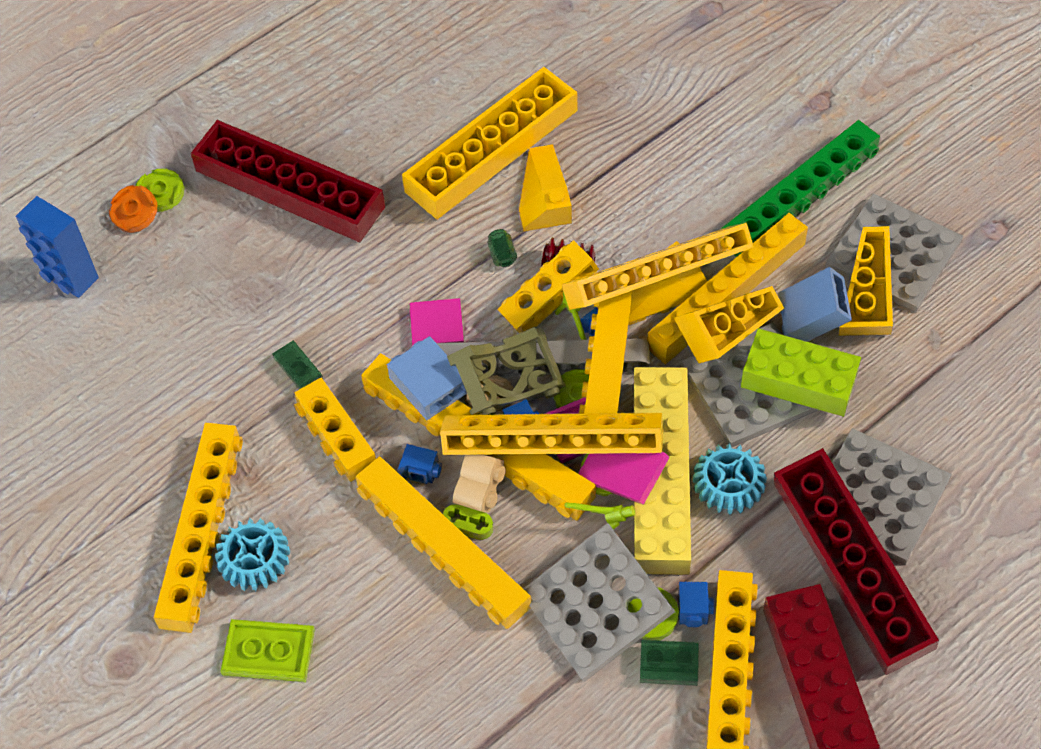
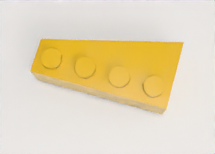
(871, 286)
(725, 324)

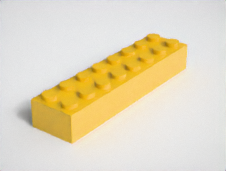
(490, 142)

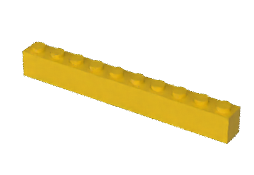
(537, 473)

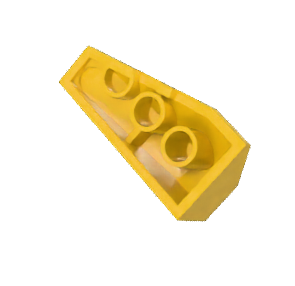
(544, 191)
(664, 293)

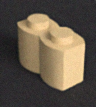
(479, 482)

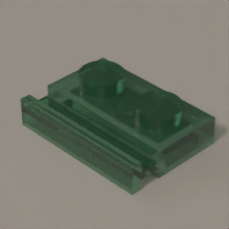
(669, 662)

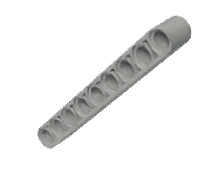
(567, 355)

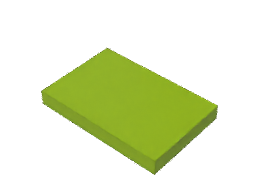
(268, 650)

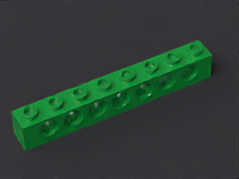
(810, 180)

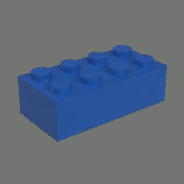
(57, 247)

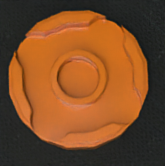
(133, 208)

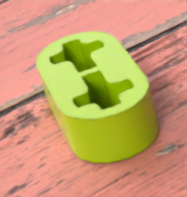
(469, 519)

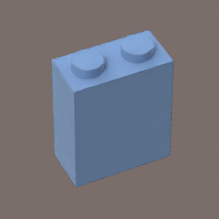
(815, 305)
(426, 378)

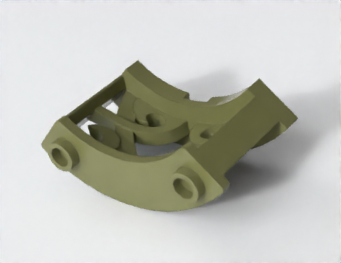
(524, 345)

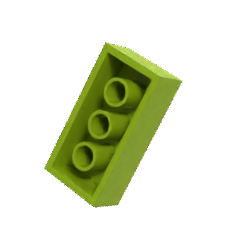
(800, 372)

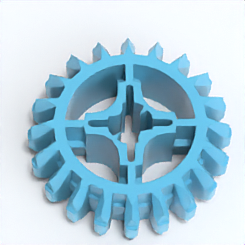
(733, 492)
(258, 541)

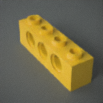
(546, 301)
(318, 397)

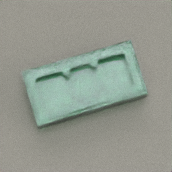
(296, 365)

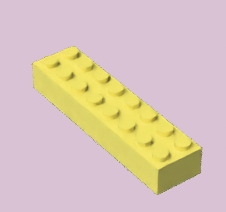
(663, 521)

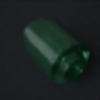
(501, 248)

